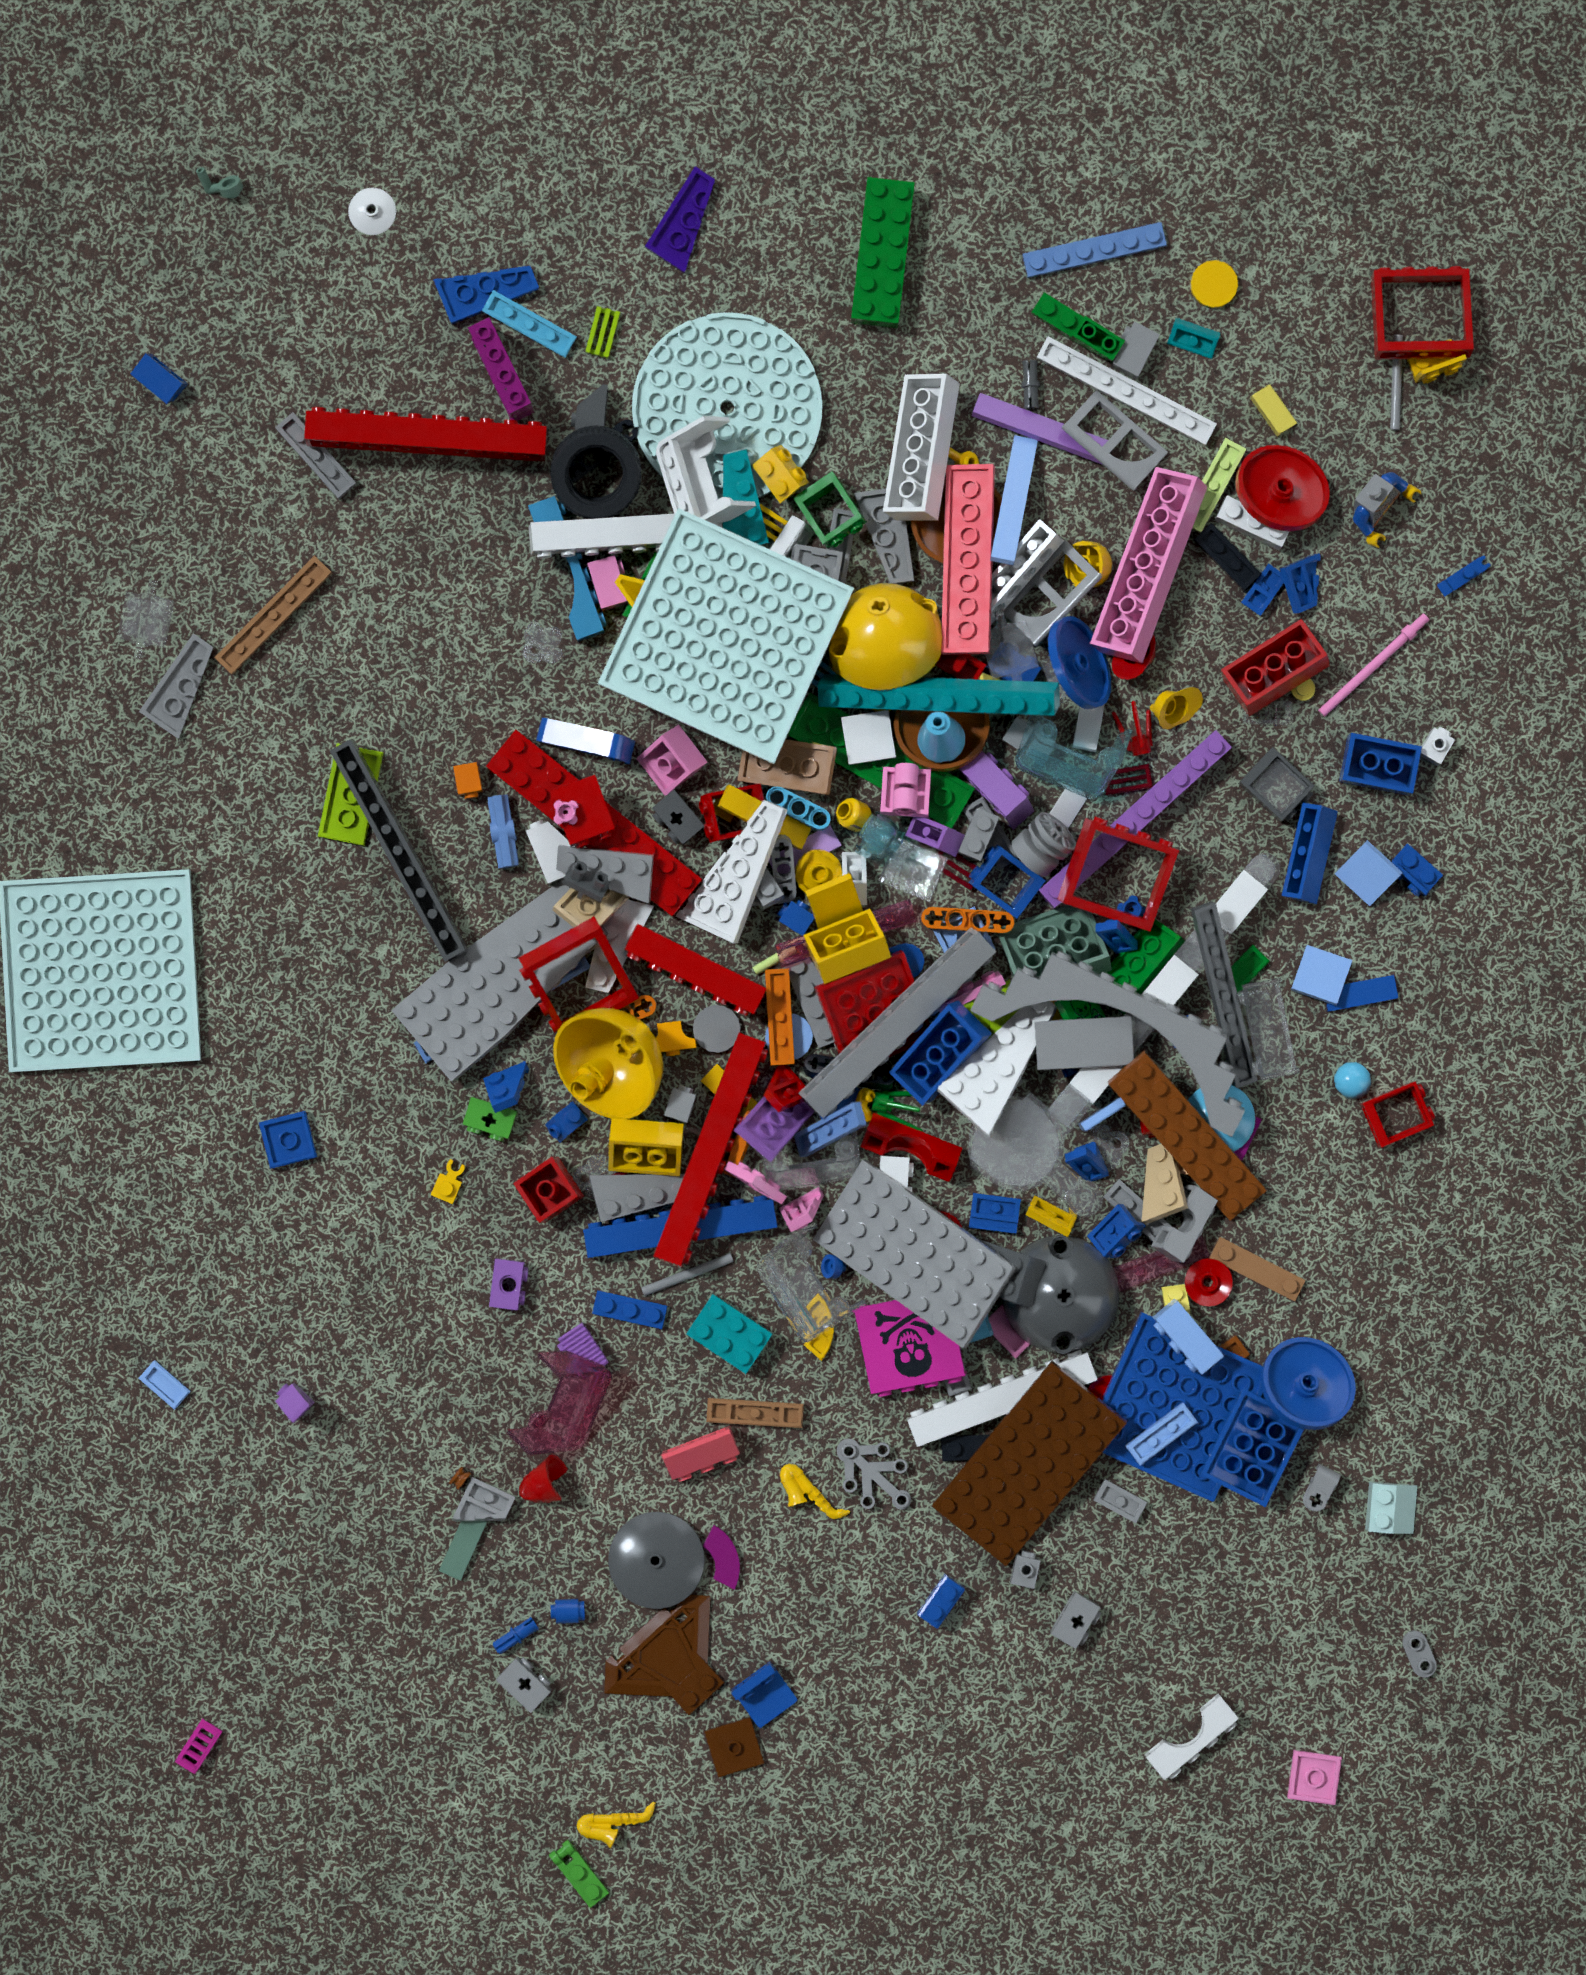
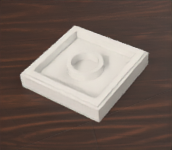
(868, 737)

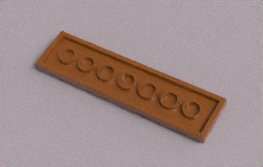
(1186, 1135)

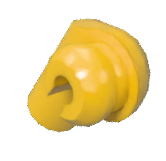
(865, 1096)

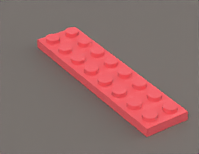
(967, 559)

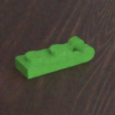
(579, 1874)

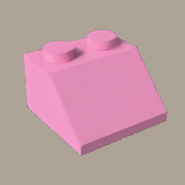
(671, 760)

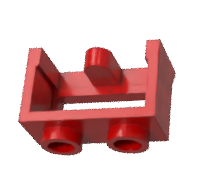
(961, 666)

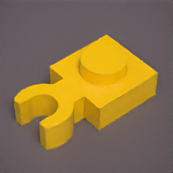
(447, 1186)

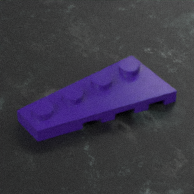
(679, 226)

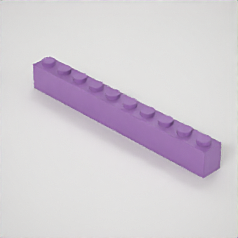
(1144, 811)

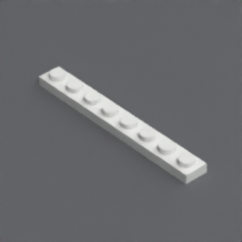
(1126, 391)

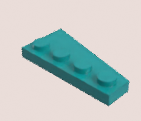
(740, 486)

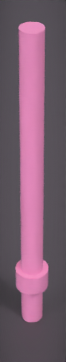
(1407, 634)

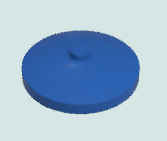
(1077, 664)
(1308, 1383)

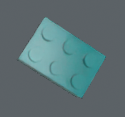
(729, 1333)

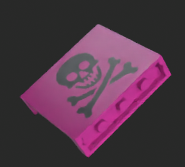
(905, 1349)

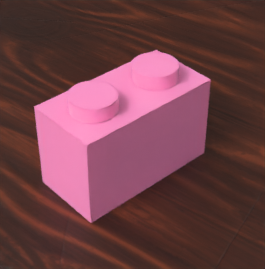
(604, 574)

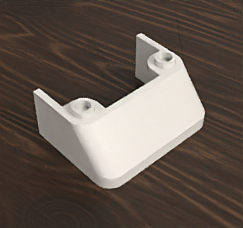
(688, 474)

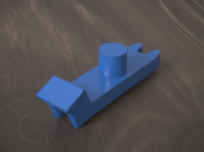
(1463, 576)

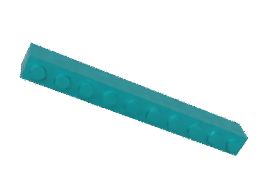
(945, 695)

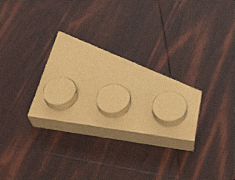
(1162, 1187)

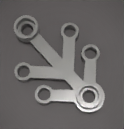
(870, 1471)

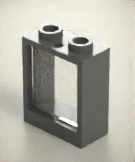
(1278, 786)

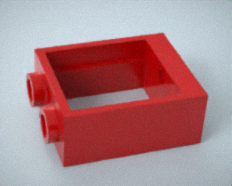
(707, 809)
(1375, 1124)

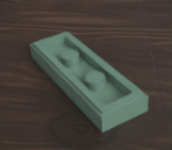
(462, 1548)

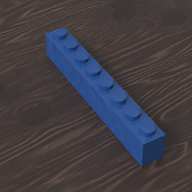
(647, 1231)

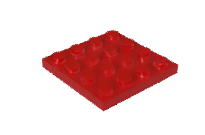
(862, 996)

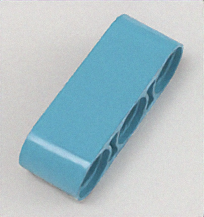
(810, 808)

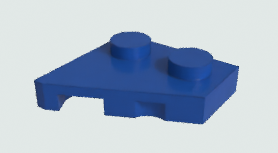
(1302, 583)

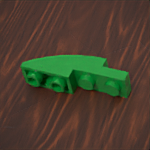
(1077, 328)

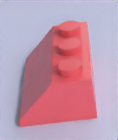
(701, 1454)

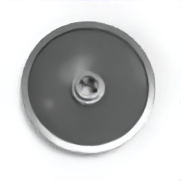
(679, 1555)

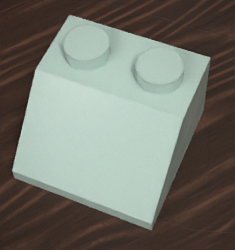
(1391, 1508)

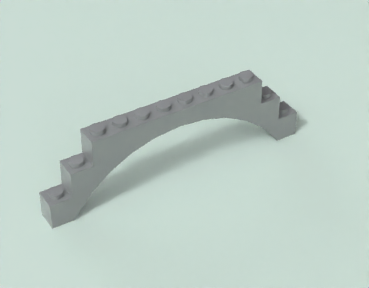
(1073, 981)

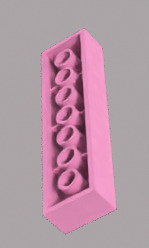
(1148, 564)

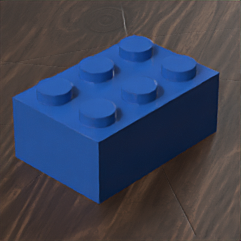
(1380, 764)

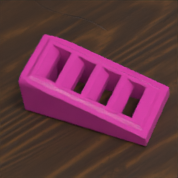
(200, 1759)

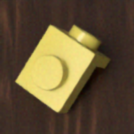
(1176, 1292)

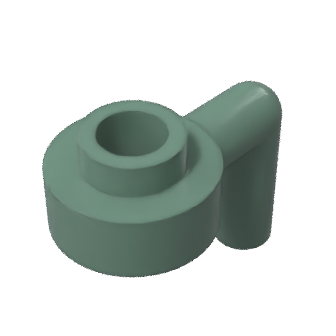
(228, 187)

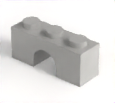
(1178, 1243)

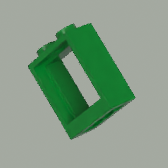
(816, 492)

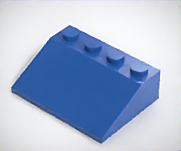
(1252, 1449)

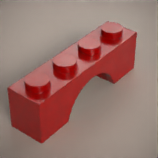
(888, 1135)

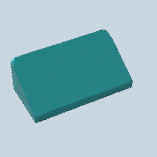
(1193, 338)

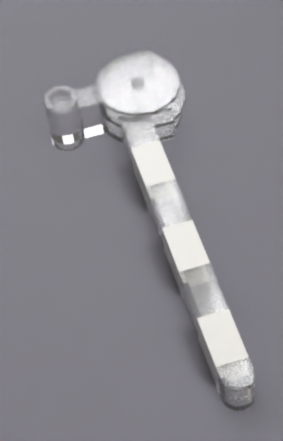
(1030, 1136)

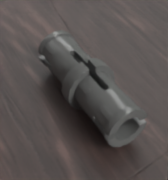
(1030, 384)

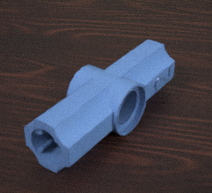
(503, 831)

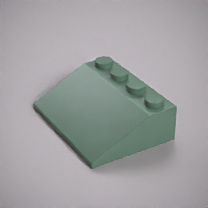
(1056, 930)

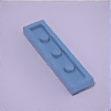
(830, 1129)

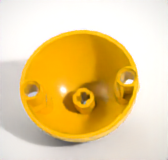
(886, 637)
(619, 1051)

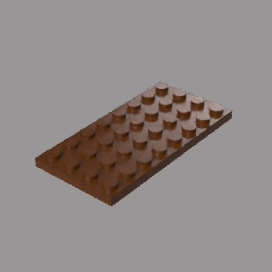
(1029, 1463)

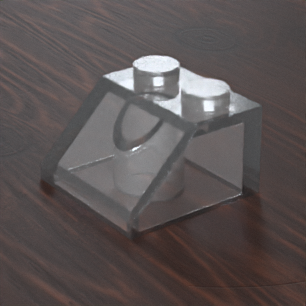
(913, 870)

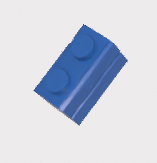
(941, 1601)

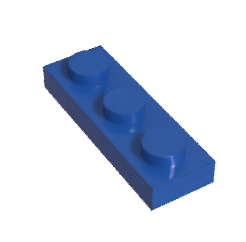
(629, 1309)

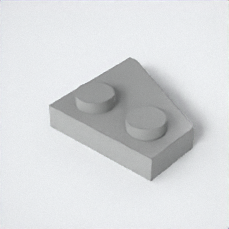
(483, 1503)

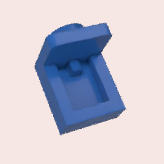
(565, 1122)

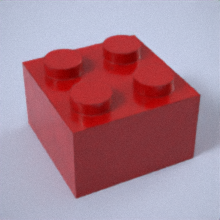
(548, 1189)

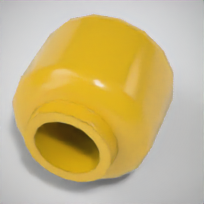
(853, 814)

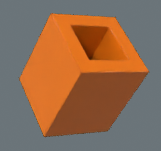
(468, 780)

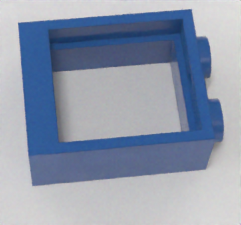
(1024, 896)

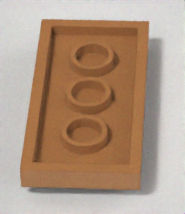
(797, 767)

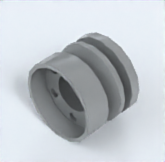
(1043, 844)

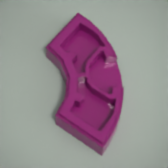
(725, 1557)

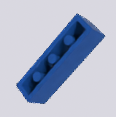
(1309, 853)

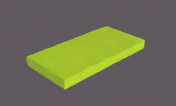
(341, 814)

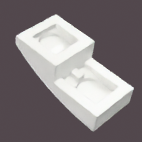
(1088, 729)

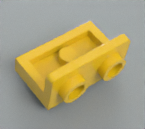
(780, 473)

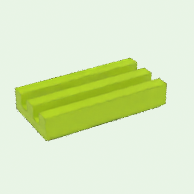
(607, 312)

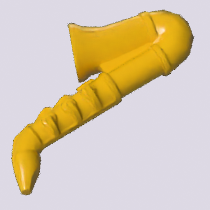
(798, 1484)
(599, 1825)

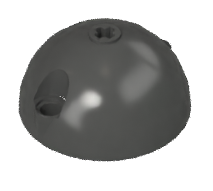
(1091, 1301)

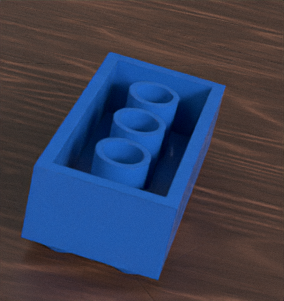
(939, 1052)

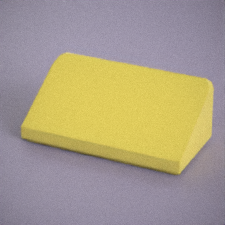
(1273, 410)

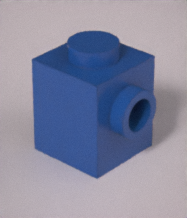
(796, 917)

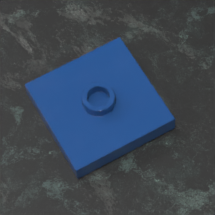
(288, 1139)

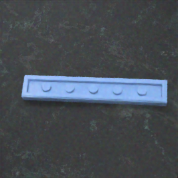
(1013, 500)

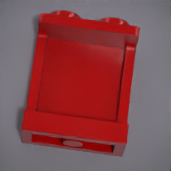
(592, 811)

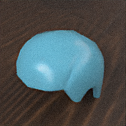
(1352, 1080)

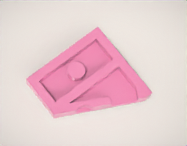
(802, 1210)

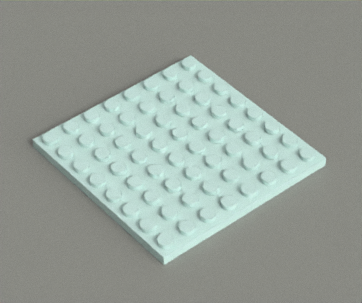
(725, 636)
(99, 970)

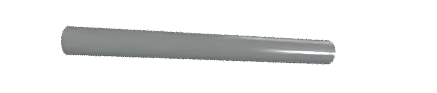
(1396, 389)
(687, 1274)

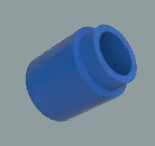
(568, 1611)

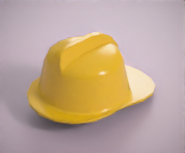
(1176, 707)

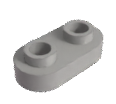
(1419, 1654)

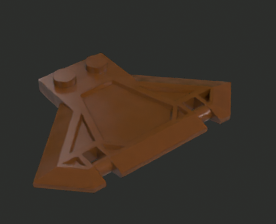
(668, 1657)

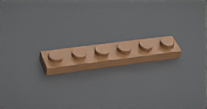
(273, 615)

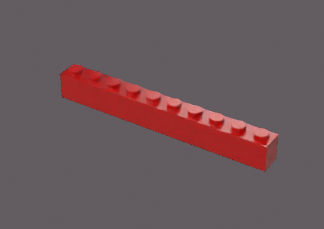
(710, 1151)

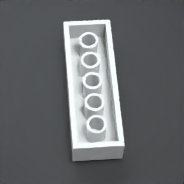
(921, 447)

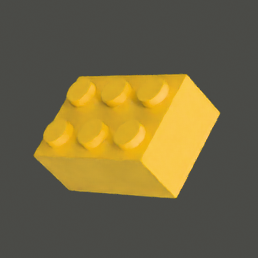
(847, 946)
(645, 1147)

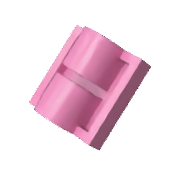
(905, 791)

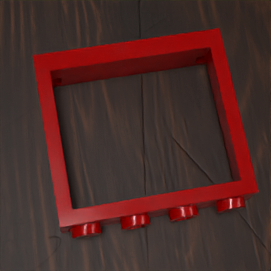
(1421, 349)
(1078, 859)
(563, 944)

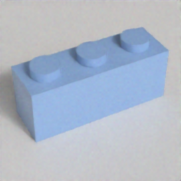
(1187, 1337)

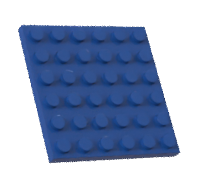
(1156, 1380)

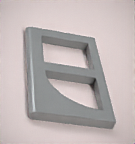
(1128, 472)
(1040, 625)

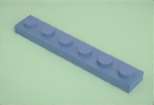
(1094, 250)

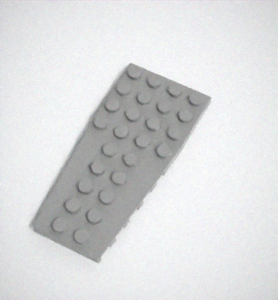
(482, 993)

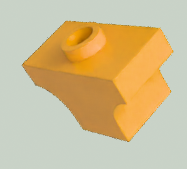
(672, 1038)

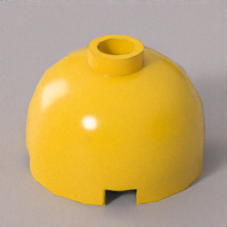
(1096, 555)

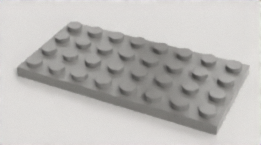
(914, 1253)

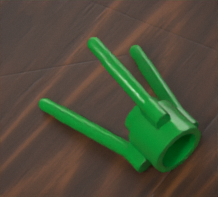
(884, 1102)

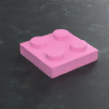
(756, 1181)

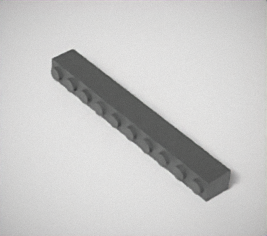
(399, 849)

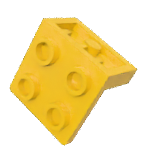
(1428, 369)

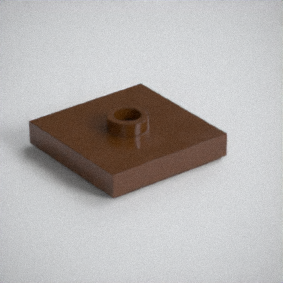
(734, 1746)

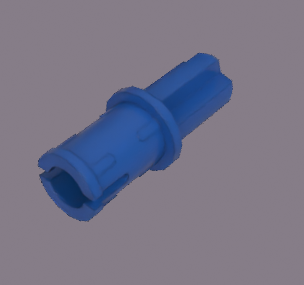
(515, 1635)

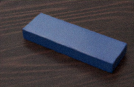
(1366, 993)

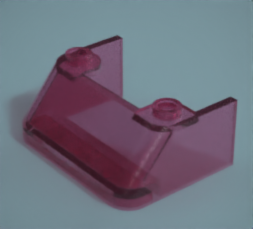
(572, 1407)

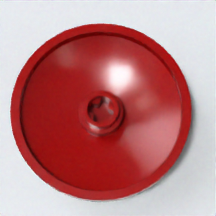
(1282, 488)

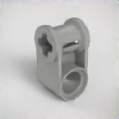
(1323, 1484)

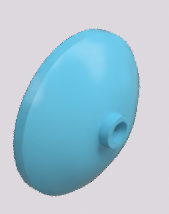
(1245, 1125)

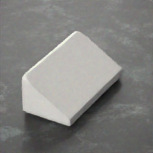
(793, 533)
(1067, 807)

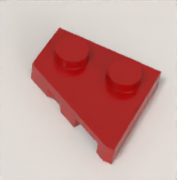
(784, 1089)

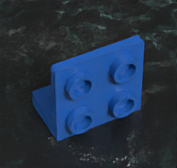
(764, 1694)

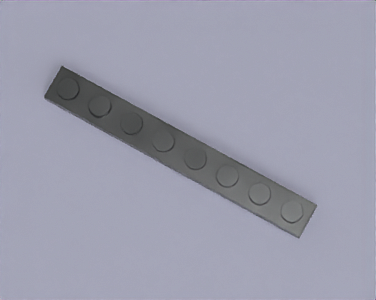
(1223, 991)

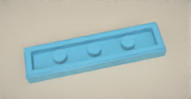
(529, 323)

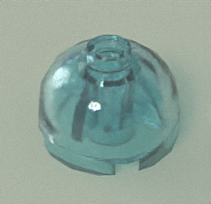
(878, 837)

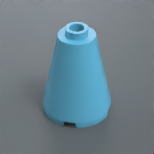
(941, 738)

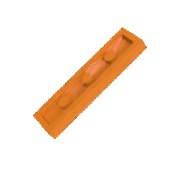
(779, 1016)

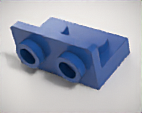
(1416, 871)
(1116, 1232)

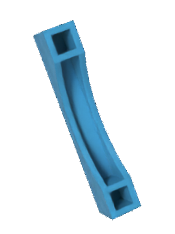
(583, 615)

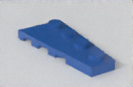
(468, 294)

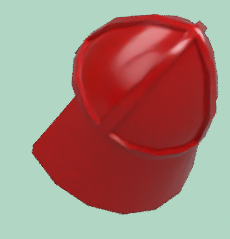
(537, 1484)

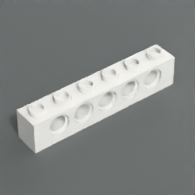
(1030, 556)

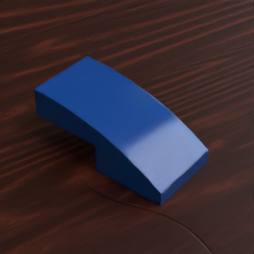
(1263, 590)

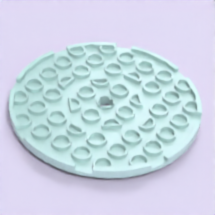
(734, 362)

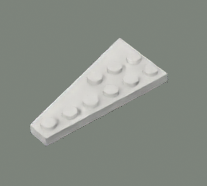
(732, 883)
(992, 1073)

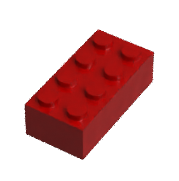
(1275, 667)

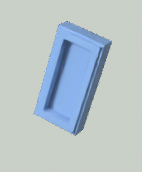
(164, 1384)

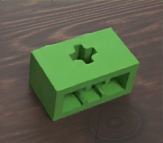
(504, 1119)

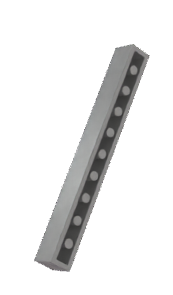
(897, 1022)

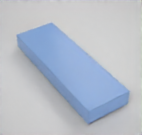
(1161, 1433)

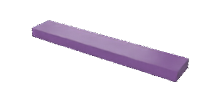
(1030, 425)

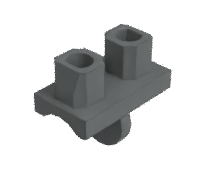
(586, 882)

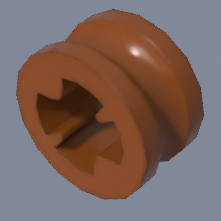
(459, 1478)

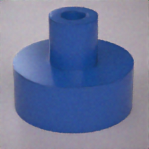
(832, 1266)

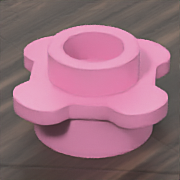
(561, 817)

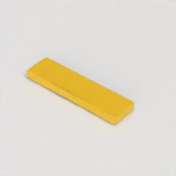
(744, 806)

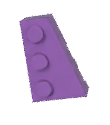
(998, 788)

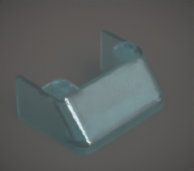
(1064, 767)

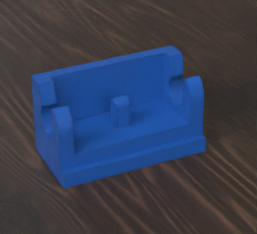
(158, 378)

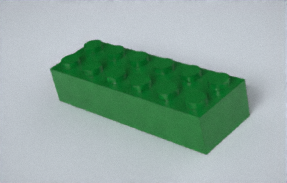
(882, 252)

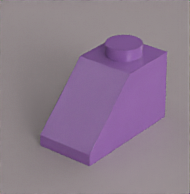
(293, 1401)

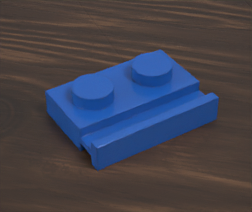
(994, 1213)

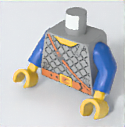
(1376, 500)

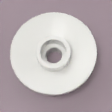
(379, 220)

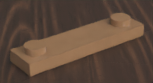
(1257, 1269)
(754, 1412)

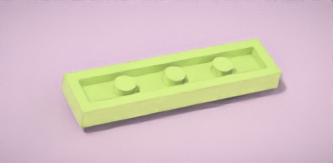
(1217, 479)

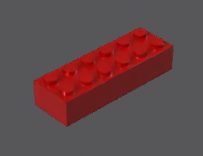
(695, 969)

